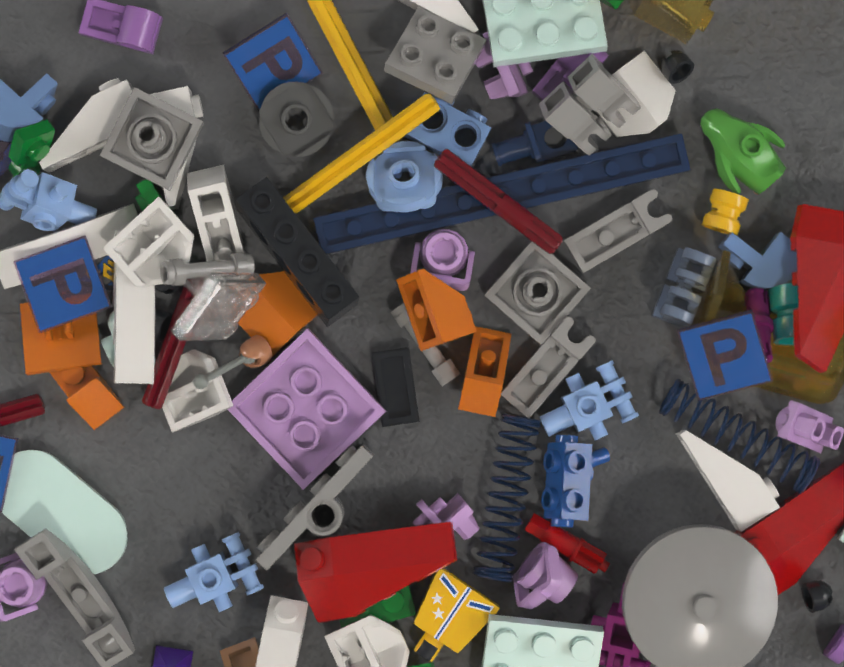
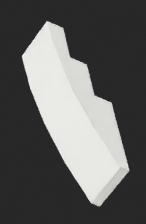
(133, 330)

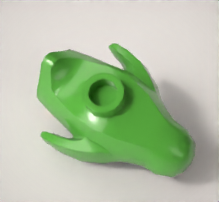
(743, 151)

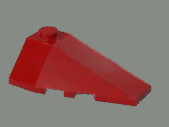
(820, 282)
(800, 528)
(358, 570)

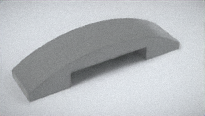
(82, 595)

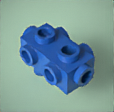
(568, 479)

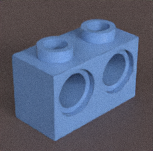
(443, 137)

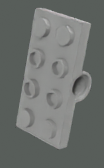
(303, 515)

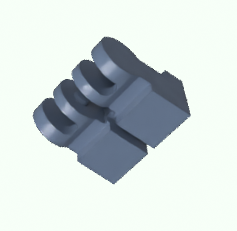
(690, 272)

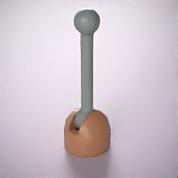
(253, 354)

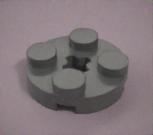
(301, 98)

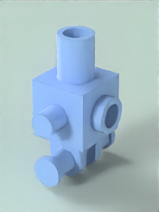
(45, 201)
(587, 405)
(213, 577)

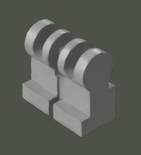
(591, 89)

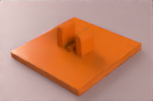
(62, 347)

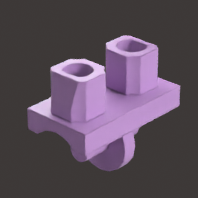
(508, 81)
(808, 427)
(453, 511)

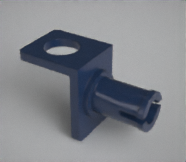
(531, 144)

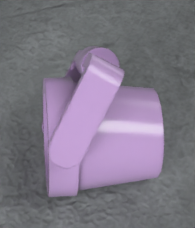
(445, 255)
(545, 575)
(19, 587)

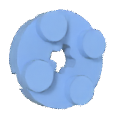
(409, 195)

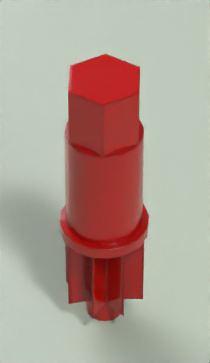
(568, 544)

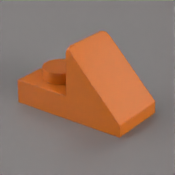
(88, 394)

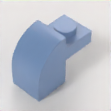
(25, 110)
(764, 269)

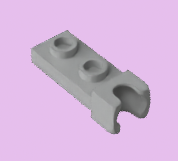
(615, 232)
(546, 369)

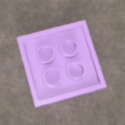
(306, 409)

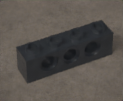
(296, 252)

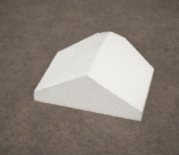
(650, 90)
(148, 241)
(186, 403)
(368, 644)

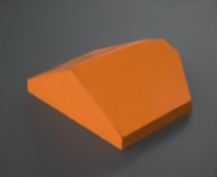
(278, 312)

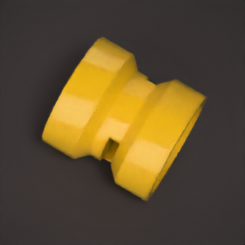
(725, 211)

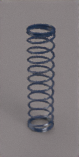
(810, 465)
(494, 572)

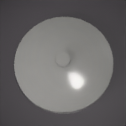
(699, 599)

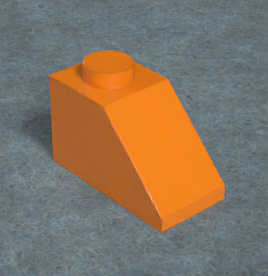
(434, 309)
(485, 371)

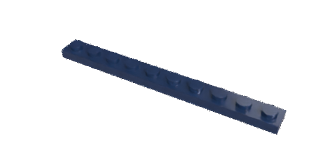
(528, 187)

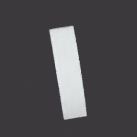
(97, 230)

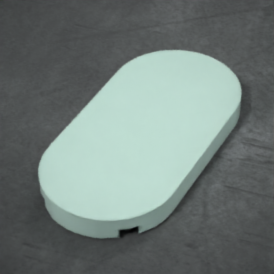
(54, 498)

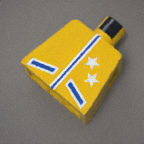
(450, 614)

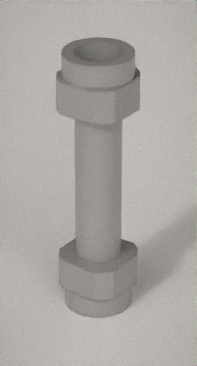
(176, 271)
(444, 369)

